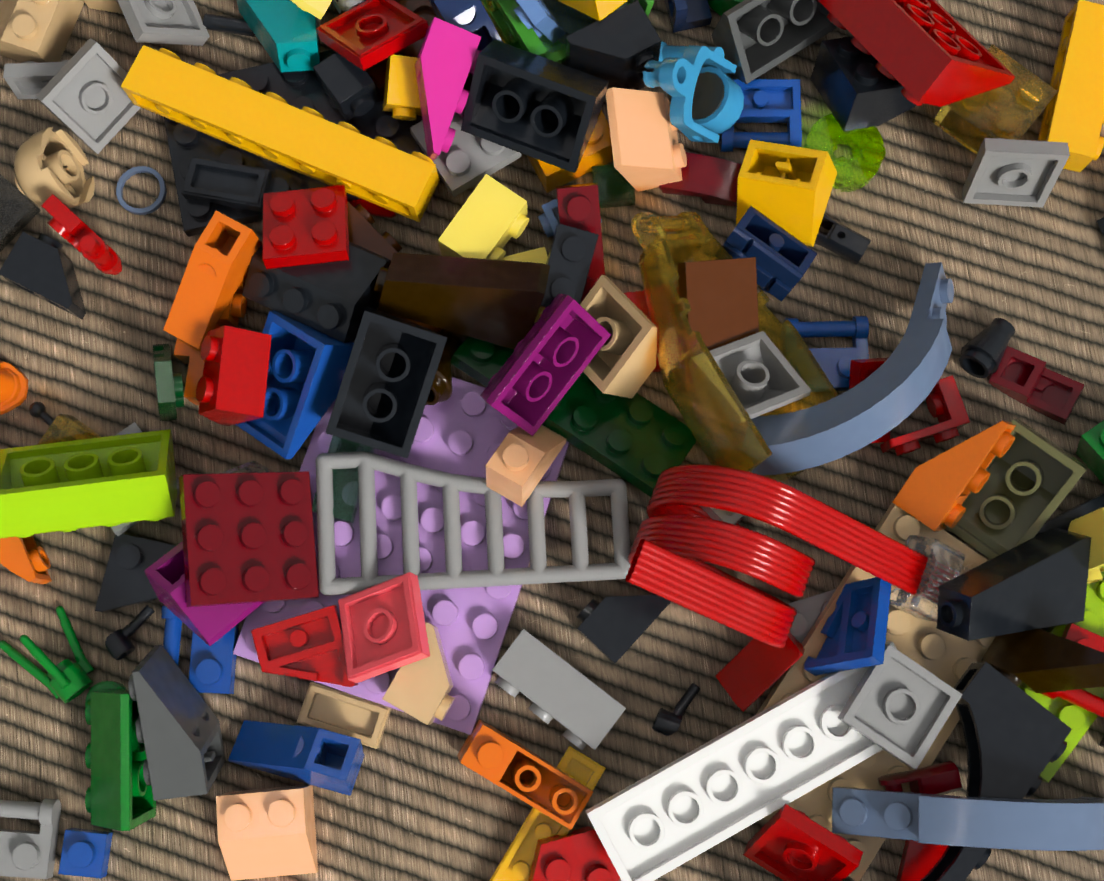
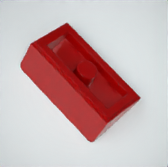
(757, 669)

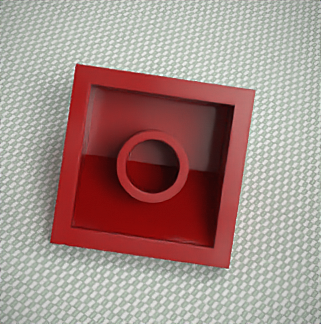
(233, 375)

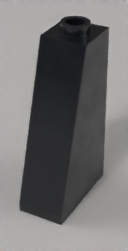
(1019, 590)

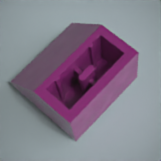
(208, 622)

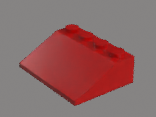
(920, 48)

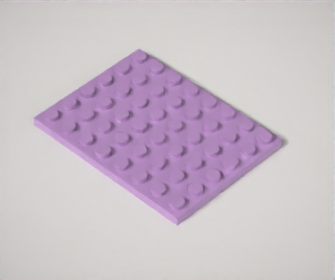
(471, 622)

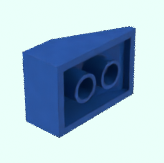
(300, 383)

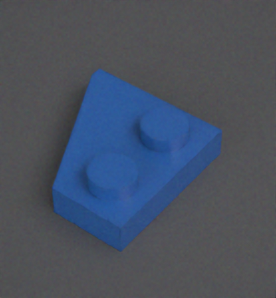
(854, 629)

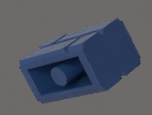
(778, 254)

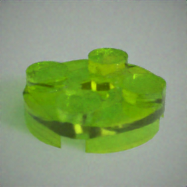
(866, 151)

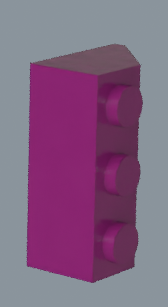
(545, 363)

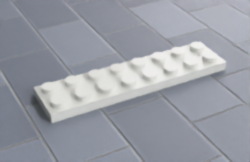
(732, 780)

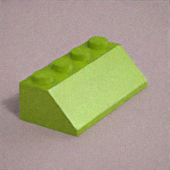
(87, 483)

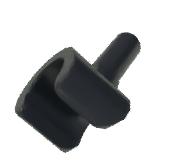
(119, 643)
(669, 722)

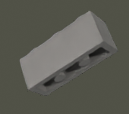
(557, 691)

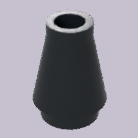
(986, 350)

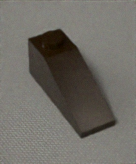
(1045, 661)

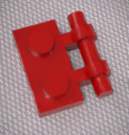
(82, 237)

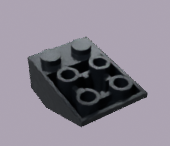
(855, 87)

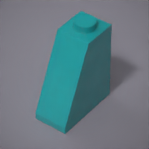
(284, 32)

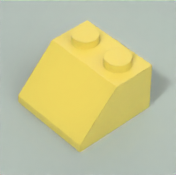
(485, 223)

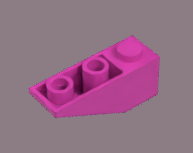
(441, 73)

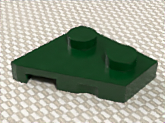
(168, 384)

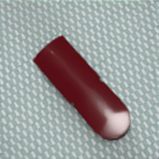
(933, 779)

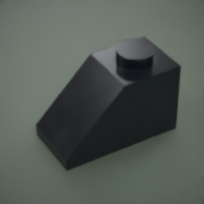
(44, 272)
(619, 621)

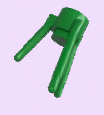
(63, 680)

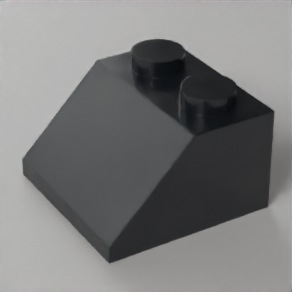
(616, 47)

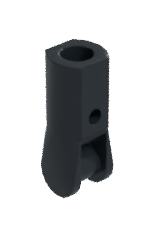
(842, 240)

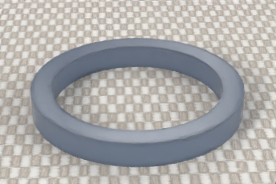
(135, 170)

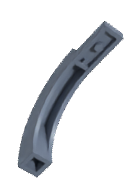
(877, 403)
(971, 821)

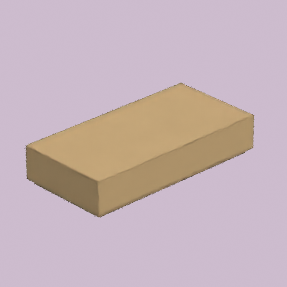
(344, 714)

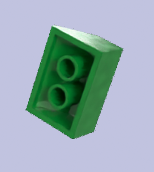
(116, 760)

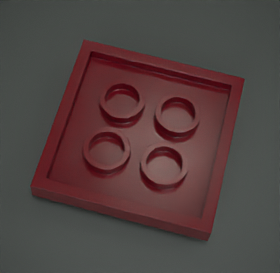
(247, 538)

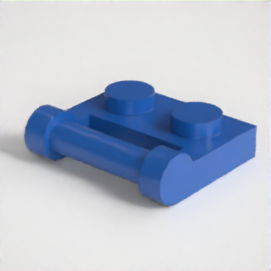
(767, 103)
(837, 361)
(210, 666)

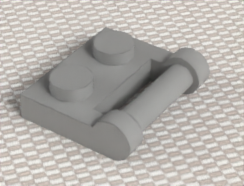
(30, 852)

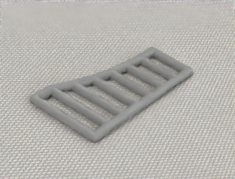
(451, 485)

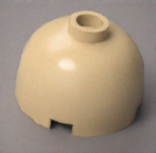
(52, 165)

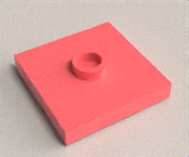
(383, 628)

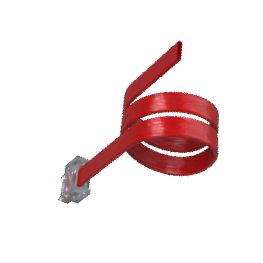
(681, 537)

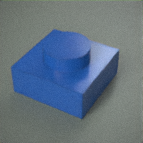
(85, 853)

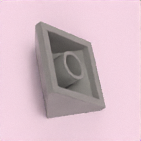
(759, 374)

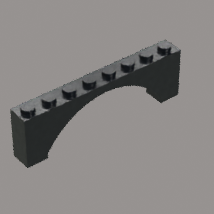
(1007, 749)

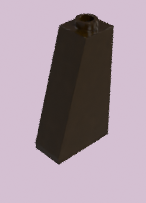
(465, 295)

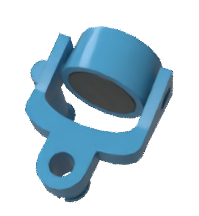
(702, 97)

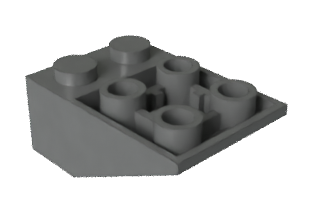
(176, 728)

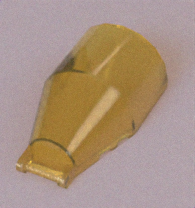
(686, 363)

